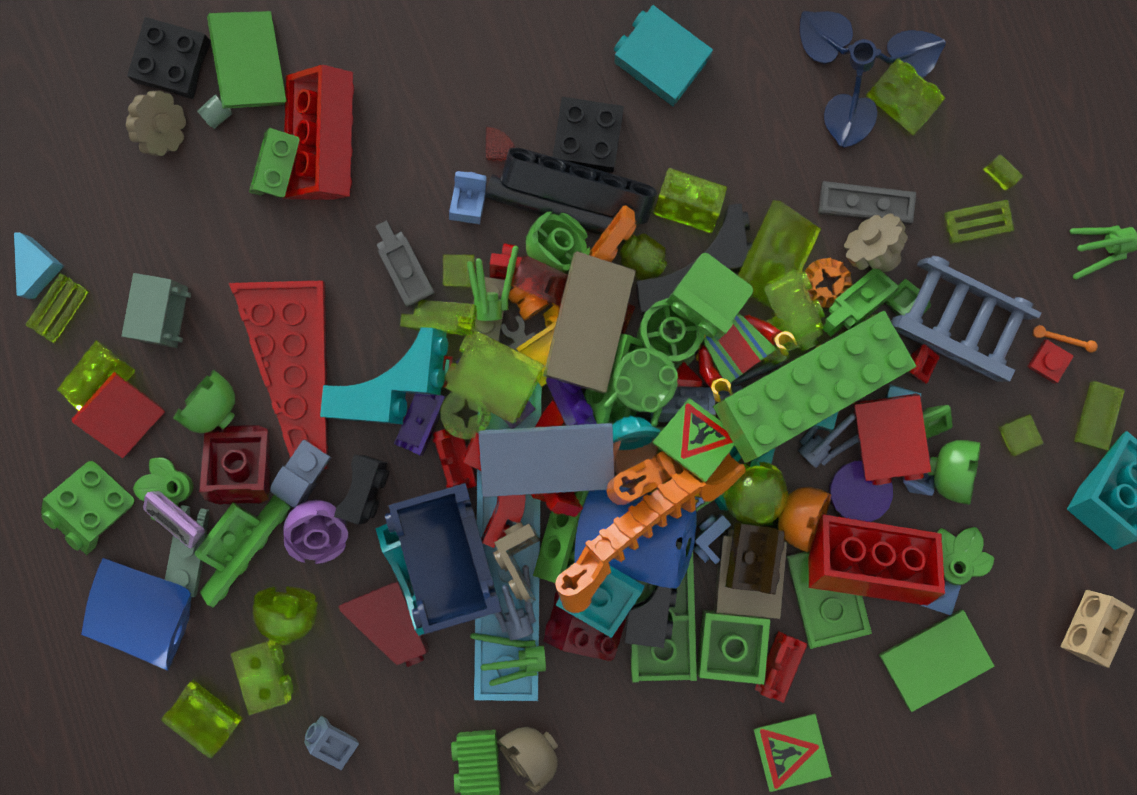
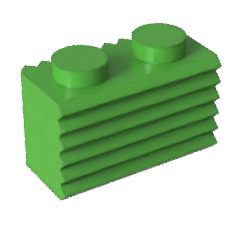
(477, 763)

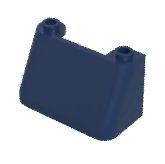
(444, 558)

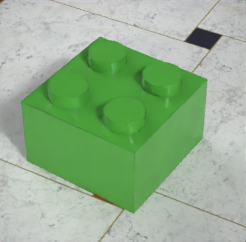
(733, 647)

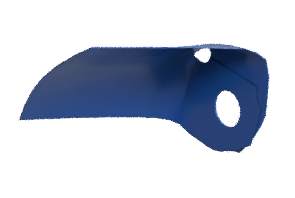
(657, 558)
(137, 613)

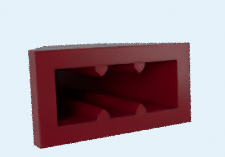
(387, 623)

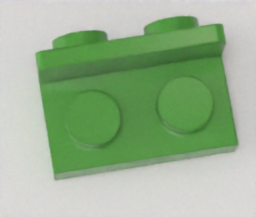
(274, 163)

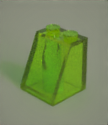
(494, 376)

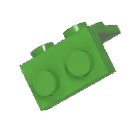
(710, 296)
(85, 506)

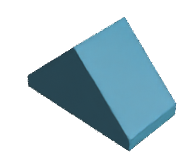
(33, 266)

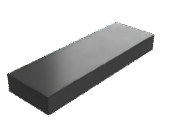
(866, 201)

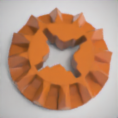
(831, 268)

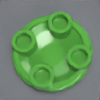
(645, 380)

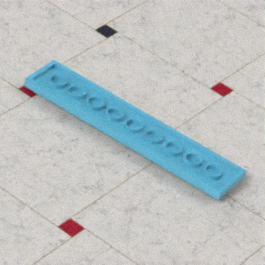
(485, 652)

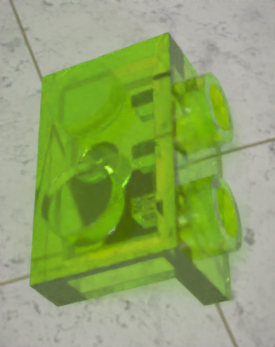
(906, 96)
(690, 200)
(793, 304)
(91, 374)
(202, 719)

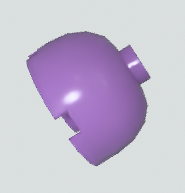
(314, 532)

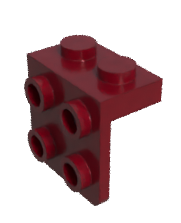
(578, 637)

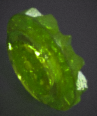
(455, 425)

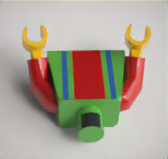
(738, 351)

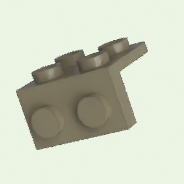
(517, 539)

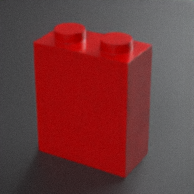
(892, 438)

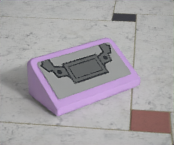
(173, 518)

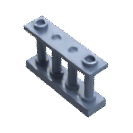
(939, 337)

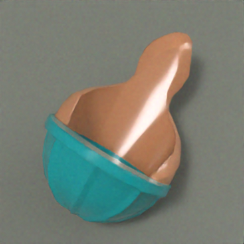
(633, 443)

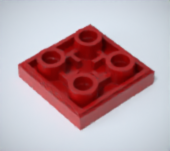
(118, 415)

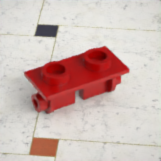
(451, 453)
(781, 666)

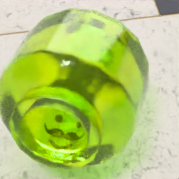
(644, 256)

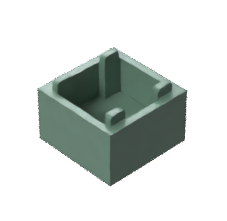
(155, 310)

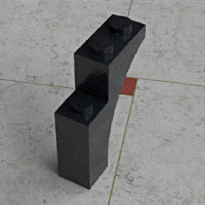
(728, 248)

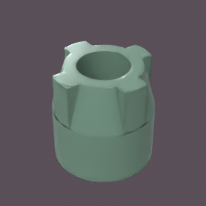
(213, 112)

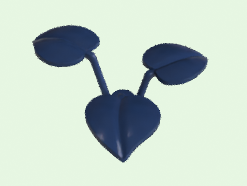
(827, 34)

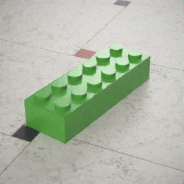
(814, 387)

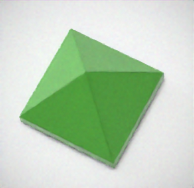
(937, 420)

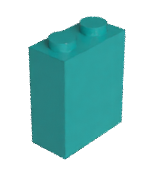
(662, 55)

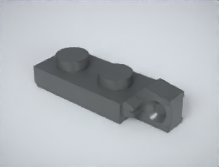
(403, 266)

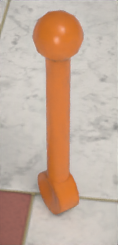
(1040, 331)

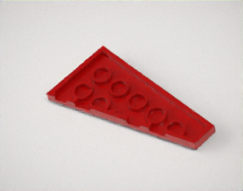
(290, 349)

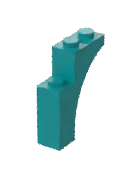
(384, 397)

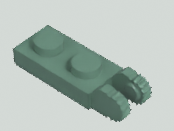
(183, 564)

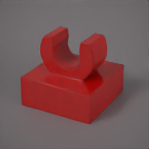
(500, 262)

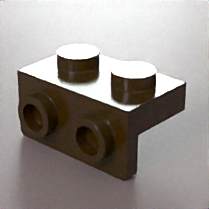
(755, 558)

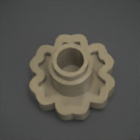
(155, 123)
(877, 243)

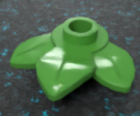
(162, 479)
(967, 552)

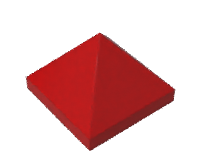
(925, 361)
(687, 377)

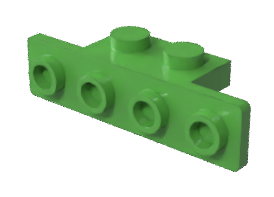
(234, 543)

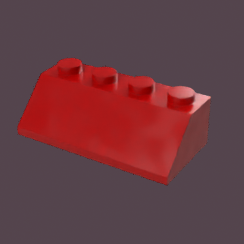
(321, 116)
(876, 561)

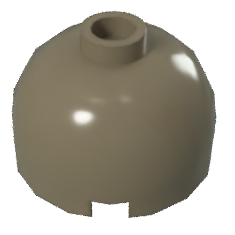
(530, 755)

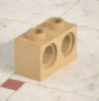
(1097, 628)

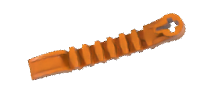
(648, 473)
(585, 576)

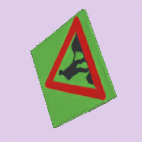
(695, 440)
(792, 752)

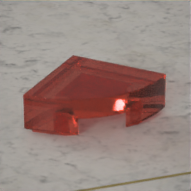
(497, 144)

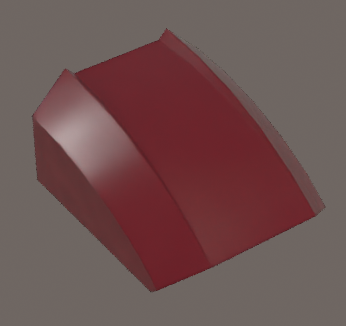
(236, 465)

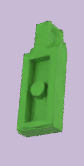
(860, 301)

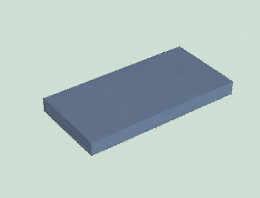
(546, 459)

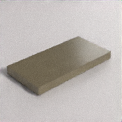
(589, 323)

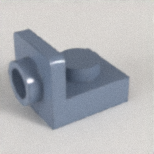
(329, 743)

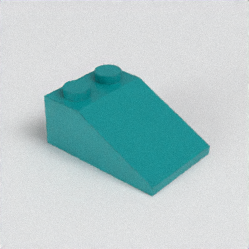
(1109, 495)

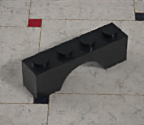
(648, 619)

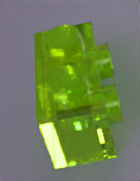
(262, 676)

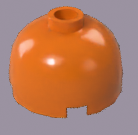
(802, 516)

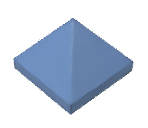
(921, 486)
(947, 601)

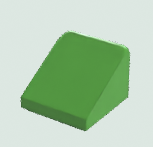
(904, 298)

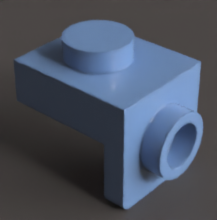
(468, 197)
(710, 530)

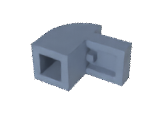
(298, 477)

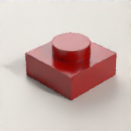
(1050, 361)

